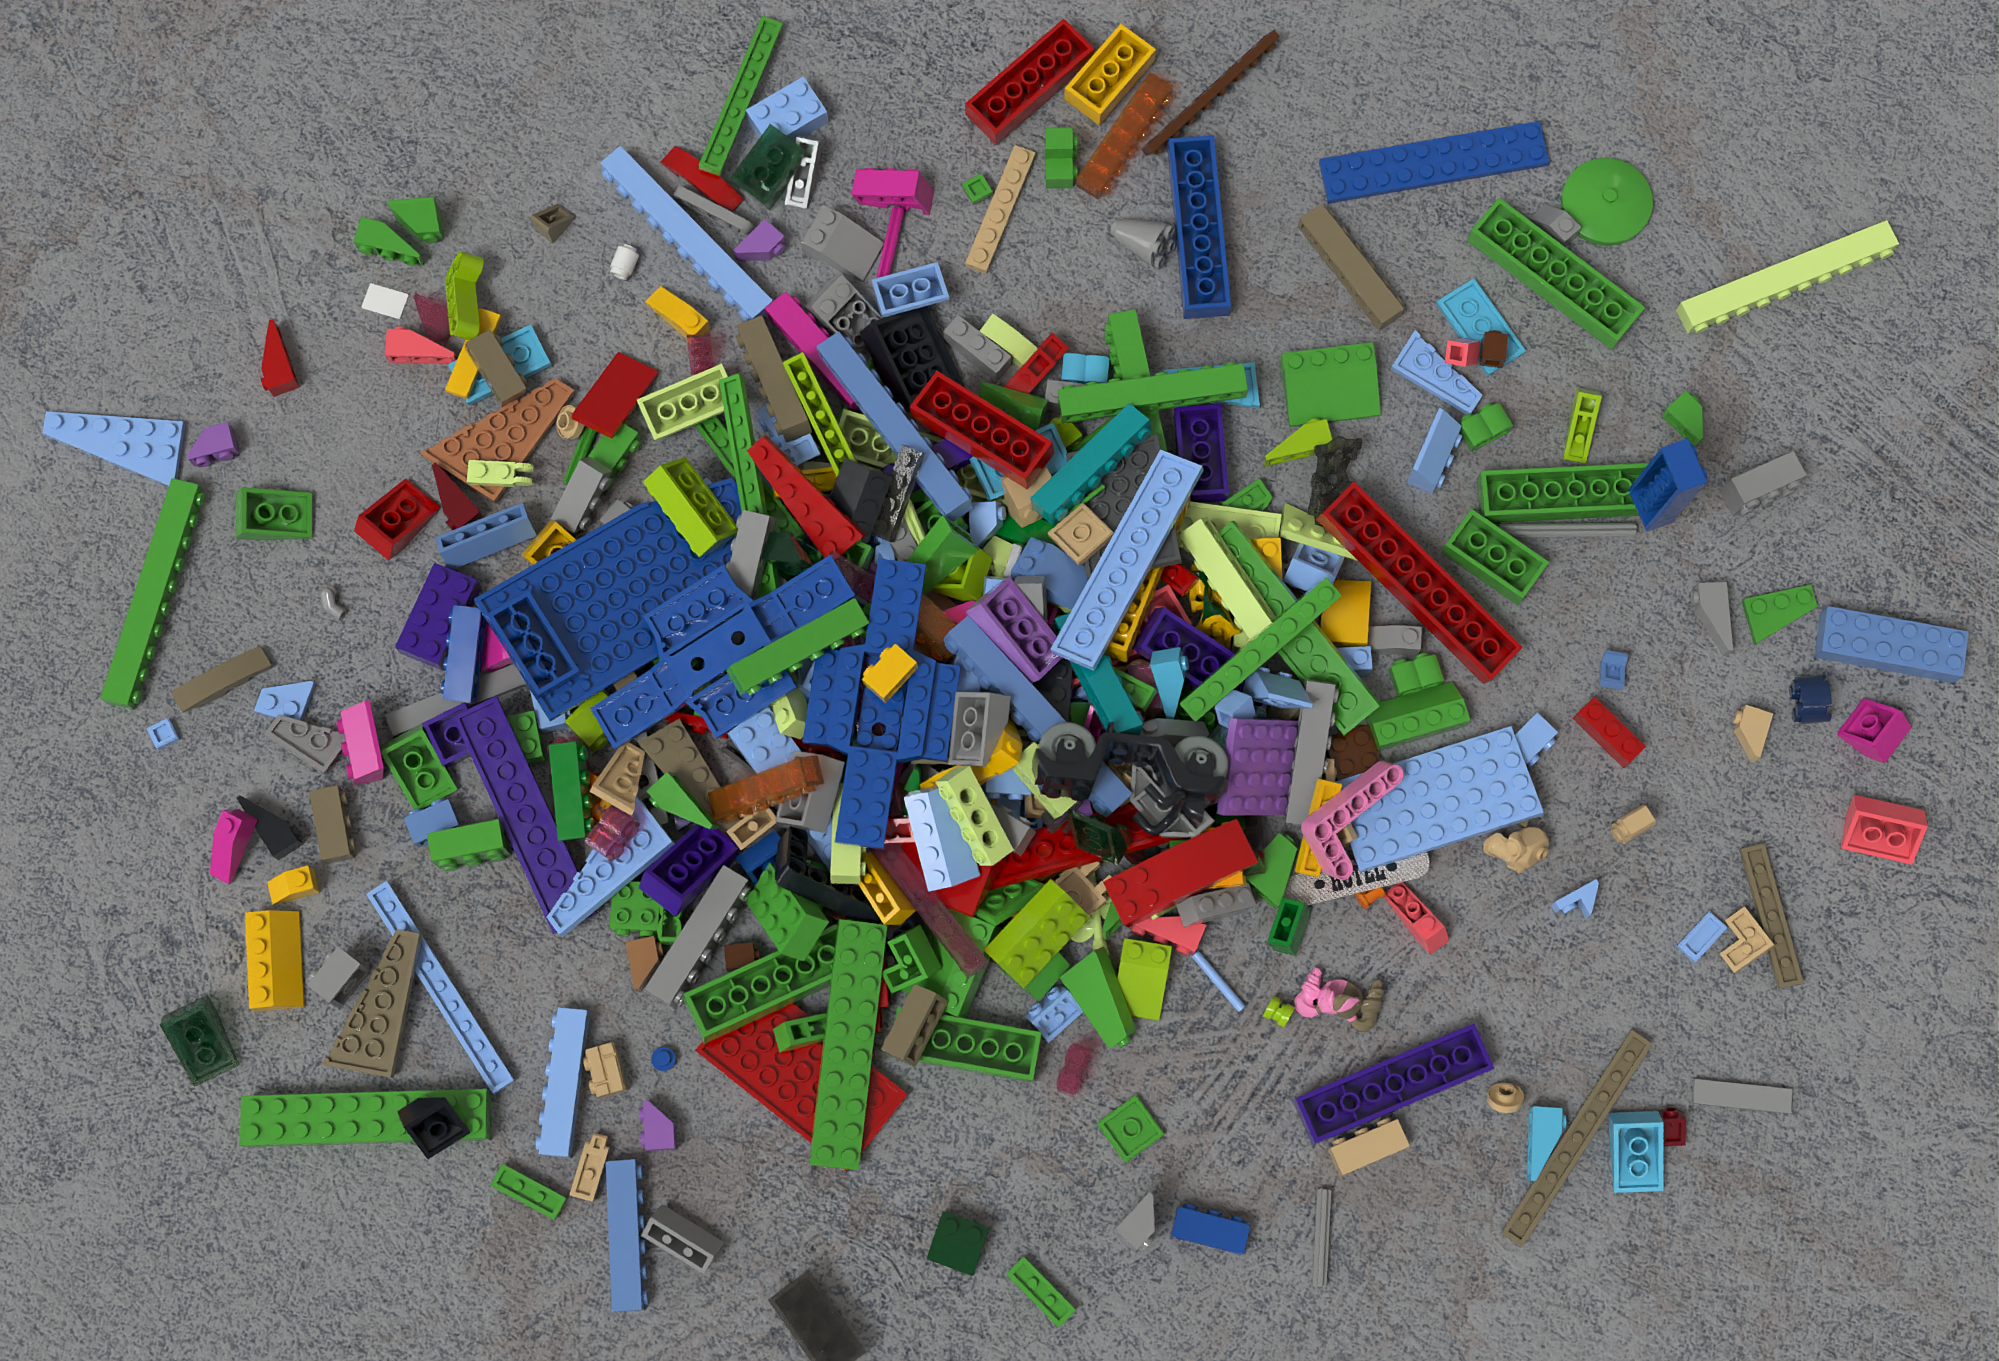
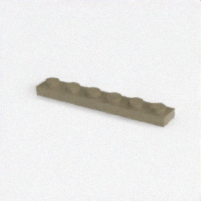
(1771, 915)

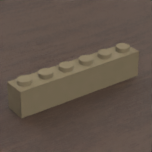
(1351, 267)
(773, 378)

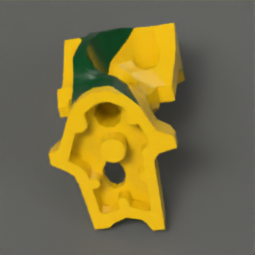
(1215, 617)

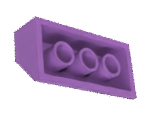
(1016, 629)

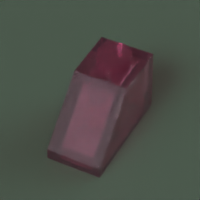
(433, 318)

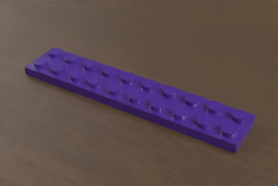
(518, 801)

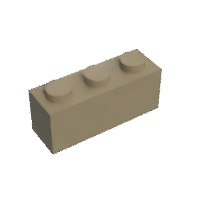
(496, 367)
(333, 824)
(914, 1025)

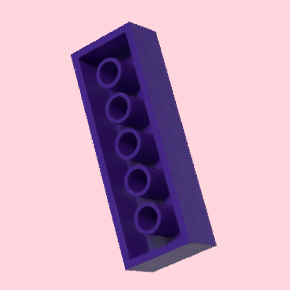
(1168, 631)

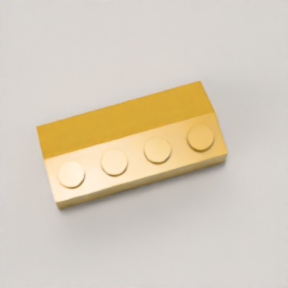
(274, 960)

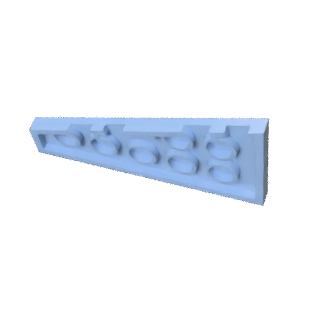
(134, 444)
(603, 879)

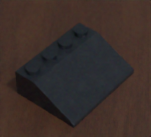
(908, 353)

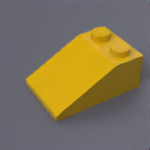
(547, 542)

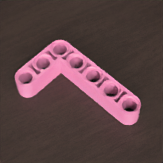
(1346, 812)

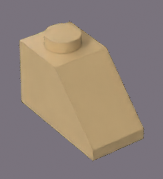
(1752, 730)
(751, 827)

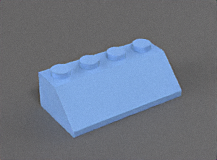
(939, 842)

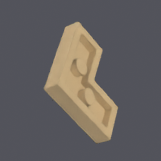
(1751, 943)

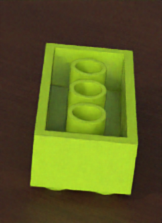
(1037, 933)

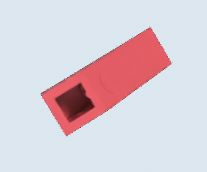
(1417, 918)
(1172, 932)

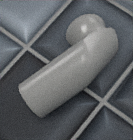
(328, 602)

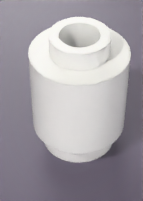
(624, 262)

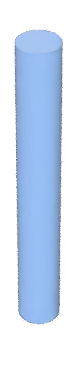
(1218, 981)

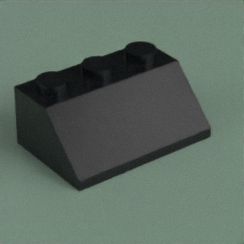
(860, 493)

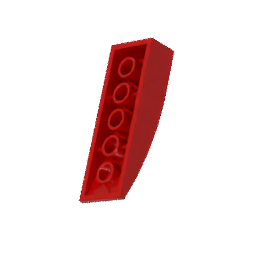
(1179, 873)

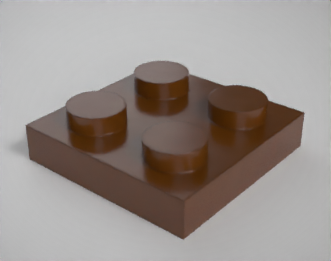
(1353, 752)

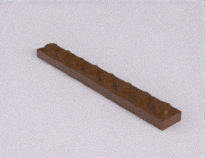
(1218, 88)

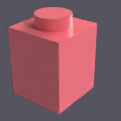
(1462, 352)

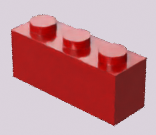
(1609, 732)

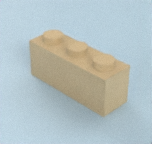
(1368, 1146)

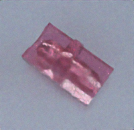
(700, 352)

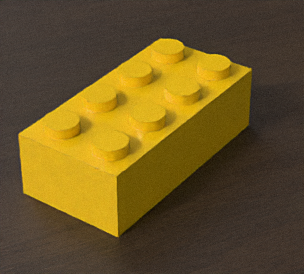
(1109, 74)

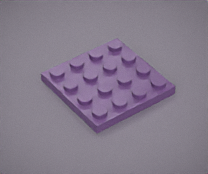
(1258, 766)

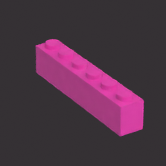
(805, 336)

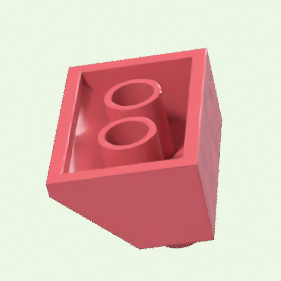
(1883, 829)

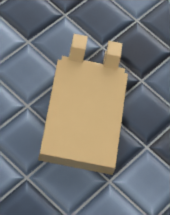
(1082, 888)

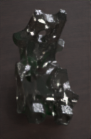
(1331, 462)

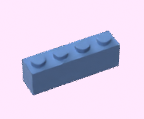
(486, 536)

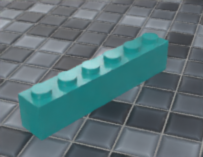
(1091, 464)
(1106, 692)

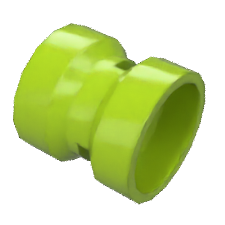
(1278, 1011)

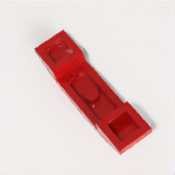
(709, 184)

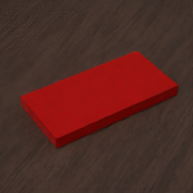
(614, 395)

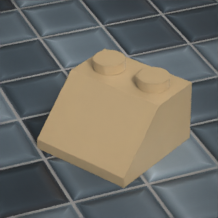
(1019, 501)

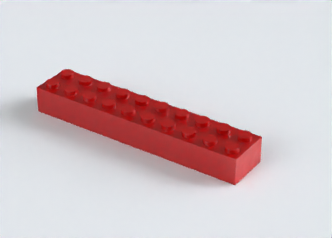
(1419, 583)

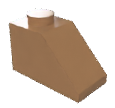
(643, 959)

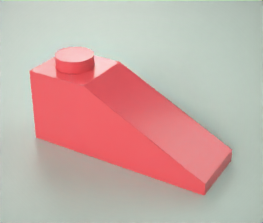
(410, 347)

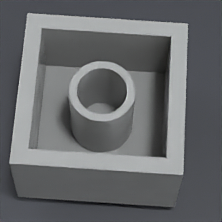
(338, 977)

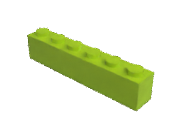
(818, 410)

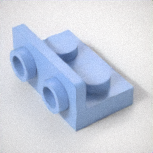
(1054, 1012)

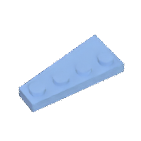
(1429, 371)

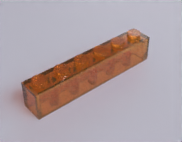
(1124, 136)
(766, 788)

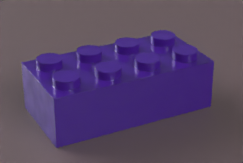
(1201, 441)
(428, 622)
(688, 868)

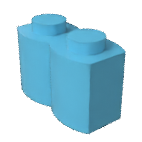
(1085, 368)

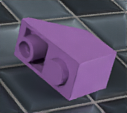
(214, 444)
(658, 1131)

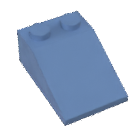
(1063, 576)

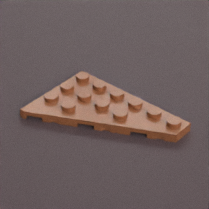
(503, 435)

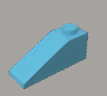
(1169, 674)
(1544, 1130)

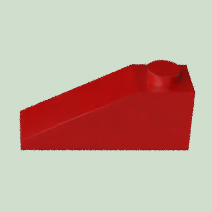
(276, 364)

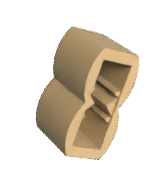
(1632, 824)

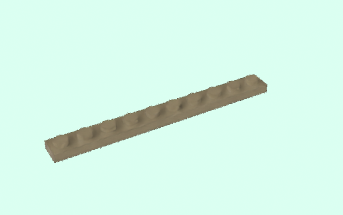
(1576, 1138)

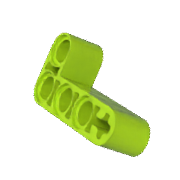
(462, 295)

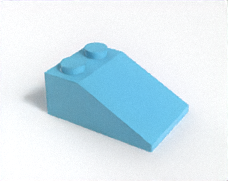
(1636, 1151)

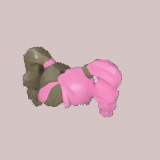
(1341, 999)

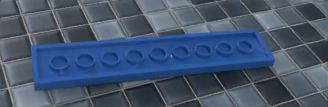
(1433, 162)

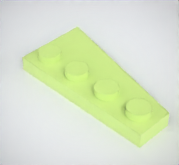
(1301, 528)

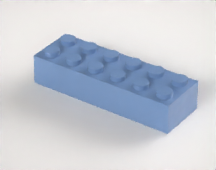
(1891, 644)

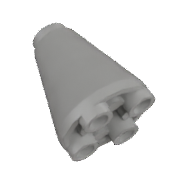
(1145, 239)

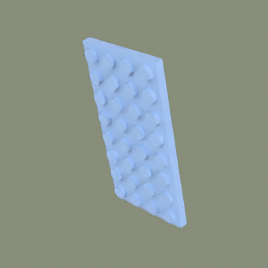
(1446, 800)

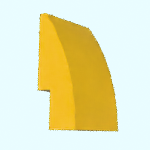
(1348, 617)

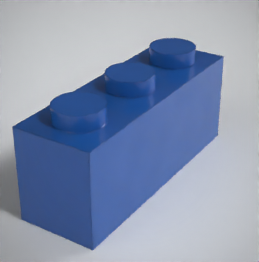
(1210, 1229)

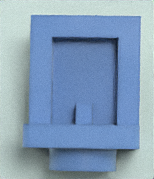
(1612, 669)

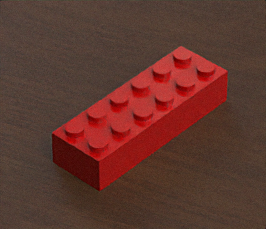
(1029, 81)
(982, 430)

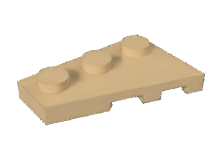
(620, 778)

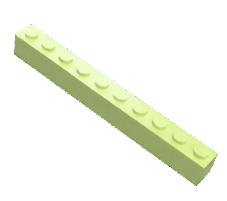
(1786, 277)

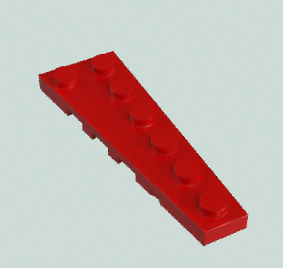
(815, 512)

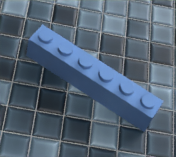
(625, 1235)

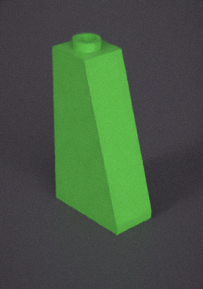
(943, 551)
(1100, 997)

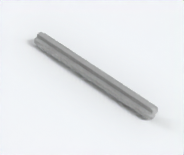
(1569, 529)

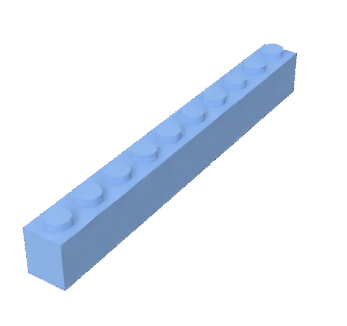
(685, 234)

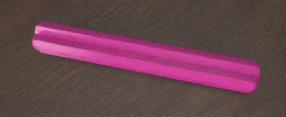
(890, 241)

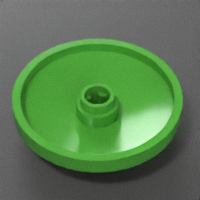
(1607, 201)

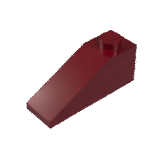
(454, 502)

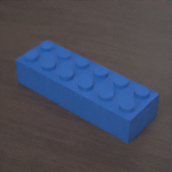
(1668, 484)

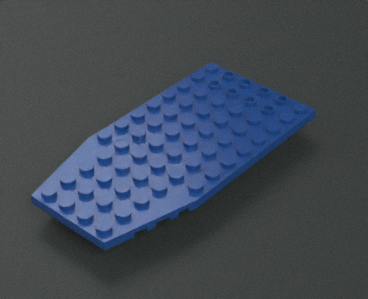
(579, 613)

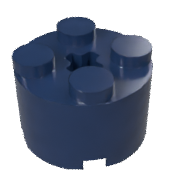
(1811, 699)

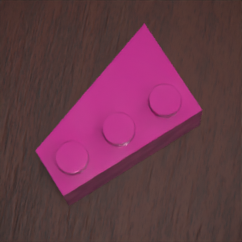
(893, 187)

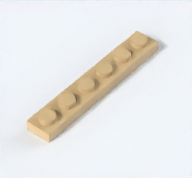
(1000, 209)

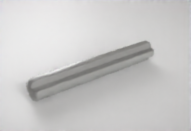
(1321, 1238)

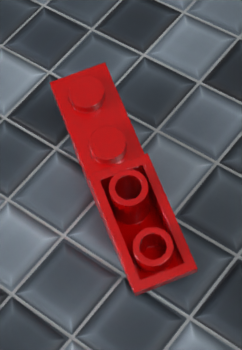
(1037, 365)

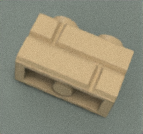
(605, 1070)

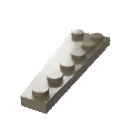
(675, 752)

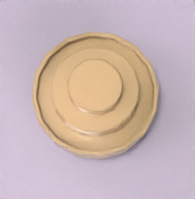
(566, 425)
(1505, 1097)

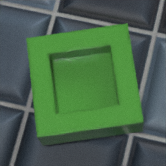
(977, 189)

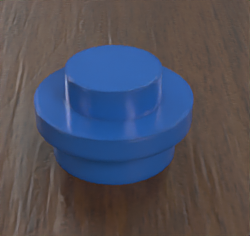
(663, 1059)

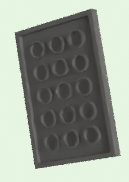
(1118, 494)

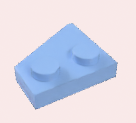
(285, 700)

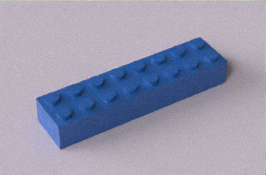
(1198, 227)

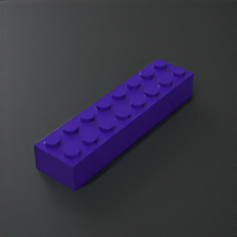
(1393, 1084)

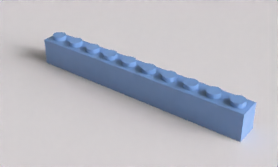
(893, 425)
(1026, 703)

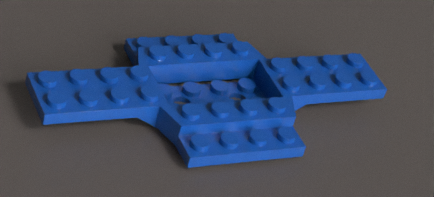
(702, 625)
(926, 713)

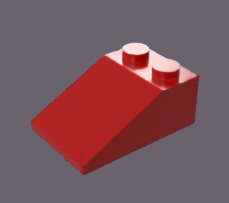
(395, 519)

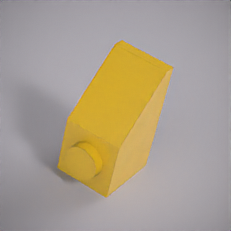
(293, 885)

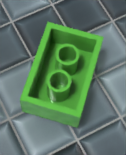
(469, 845)

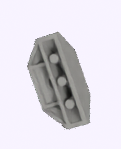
(1154, 813)

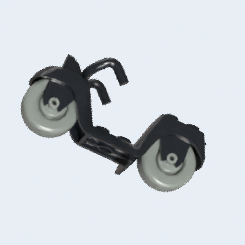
(1188, 773)

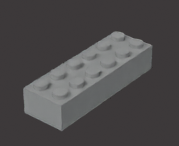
(699, 937)

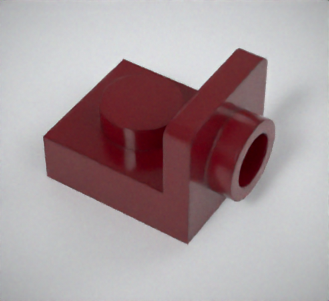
(1673, 1127)

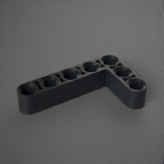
(815, 884)

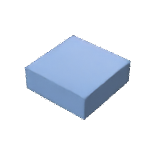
(163, 733)

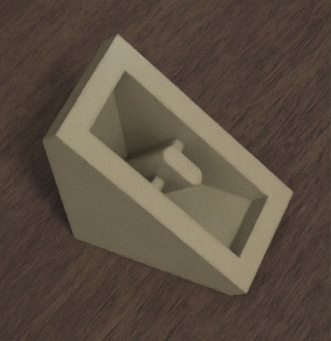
(552, 222)

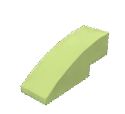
(1008, 339)

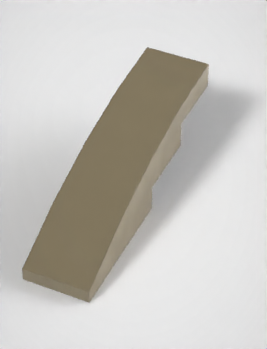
(221, 679)

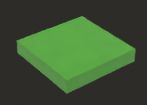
(1130, 1129)

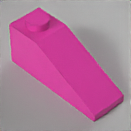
(230, 842)

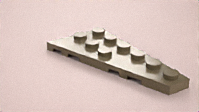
(377, 1020)

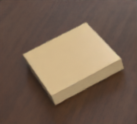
(1081, 534)

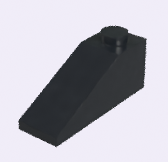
(275, 832)

